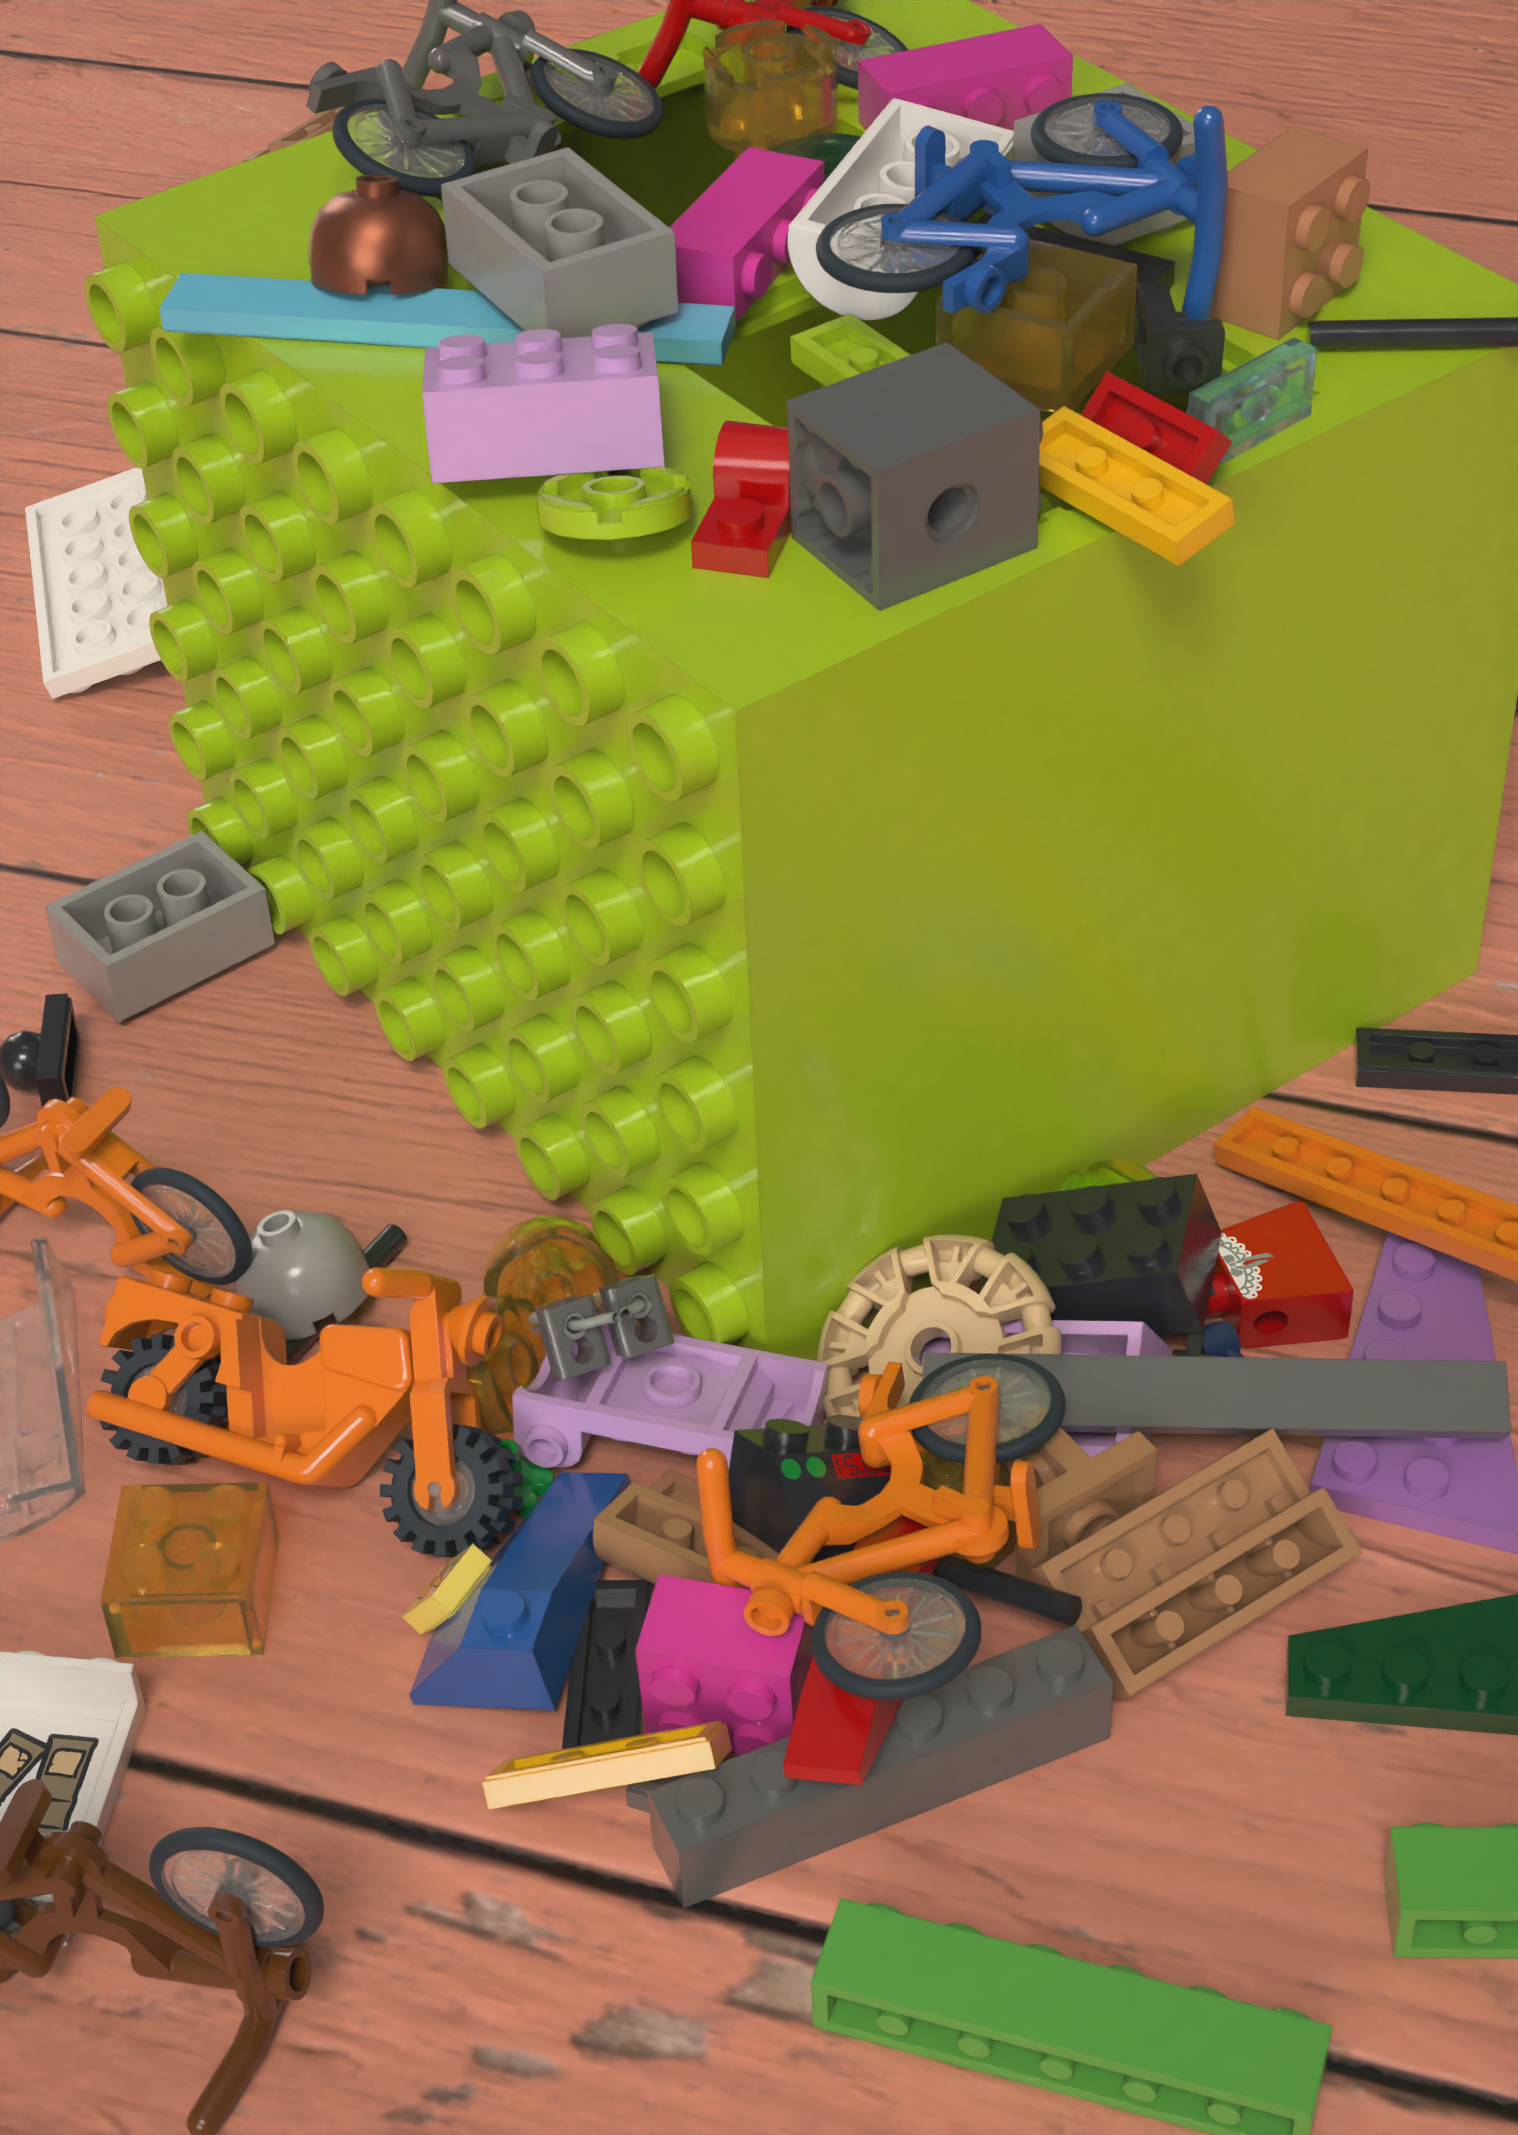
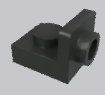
(1171, 350)

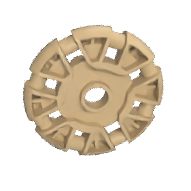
(945, 1310)

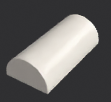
(877, 173)

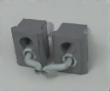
(578, 1321)

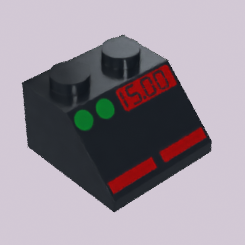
(791, 1466)

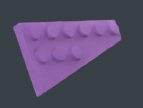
(1450, 1487)

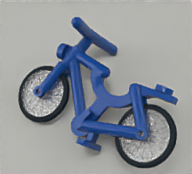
(1105, 160)

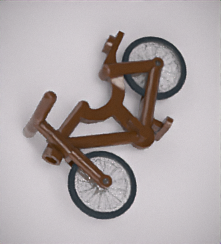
(219, 1918)

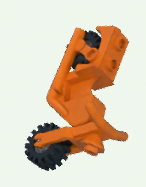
(323, 1416)

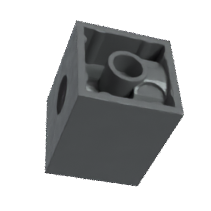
(914, 474)

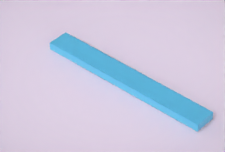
(420, 319)

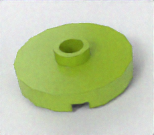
(615, 506)

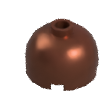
(378, 240)

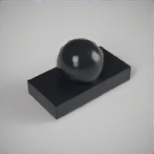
(46, 1059)

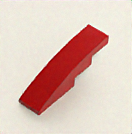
(837, 1731)

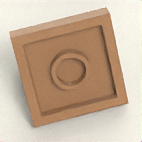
(1085, 1492)

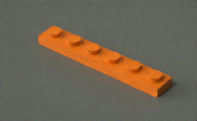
(1374, 1189)

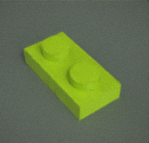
(841, 350)

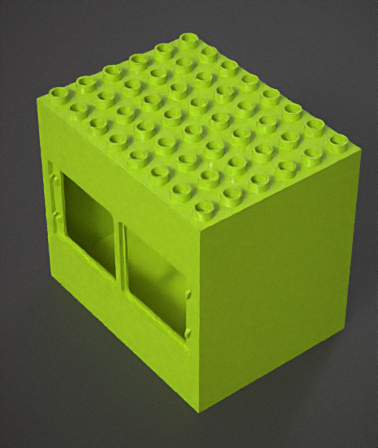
(795, 897)

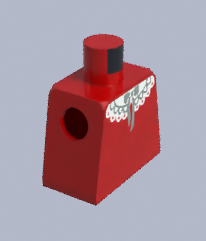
(1280, 1281)

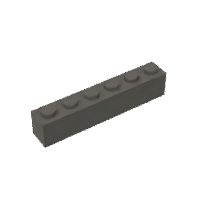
(943, 1745)

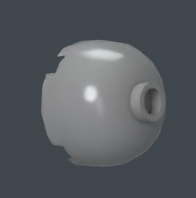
(303, 1270)

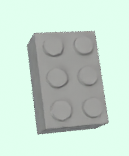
(560, 246)
(160, 925)

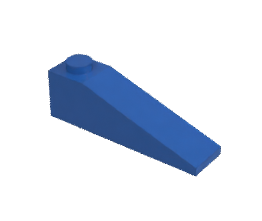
(527, 1612)

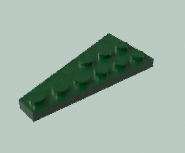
(1412, 1669)

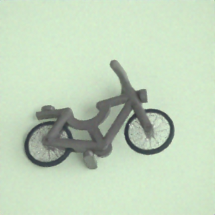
(393, 122)

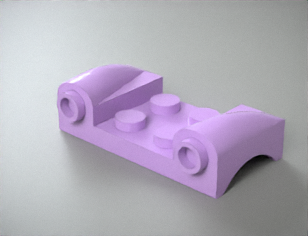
(667, 1398)

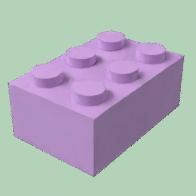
(542, 404)

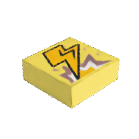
(448, 1590)

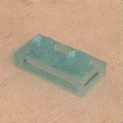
(1258, 396)

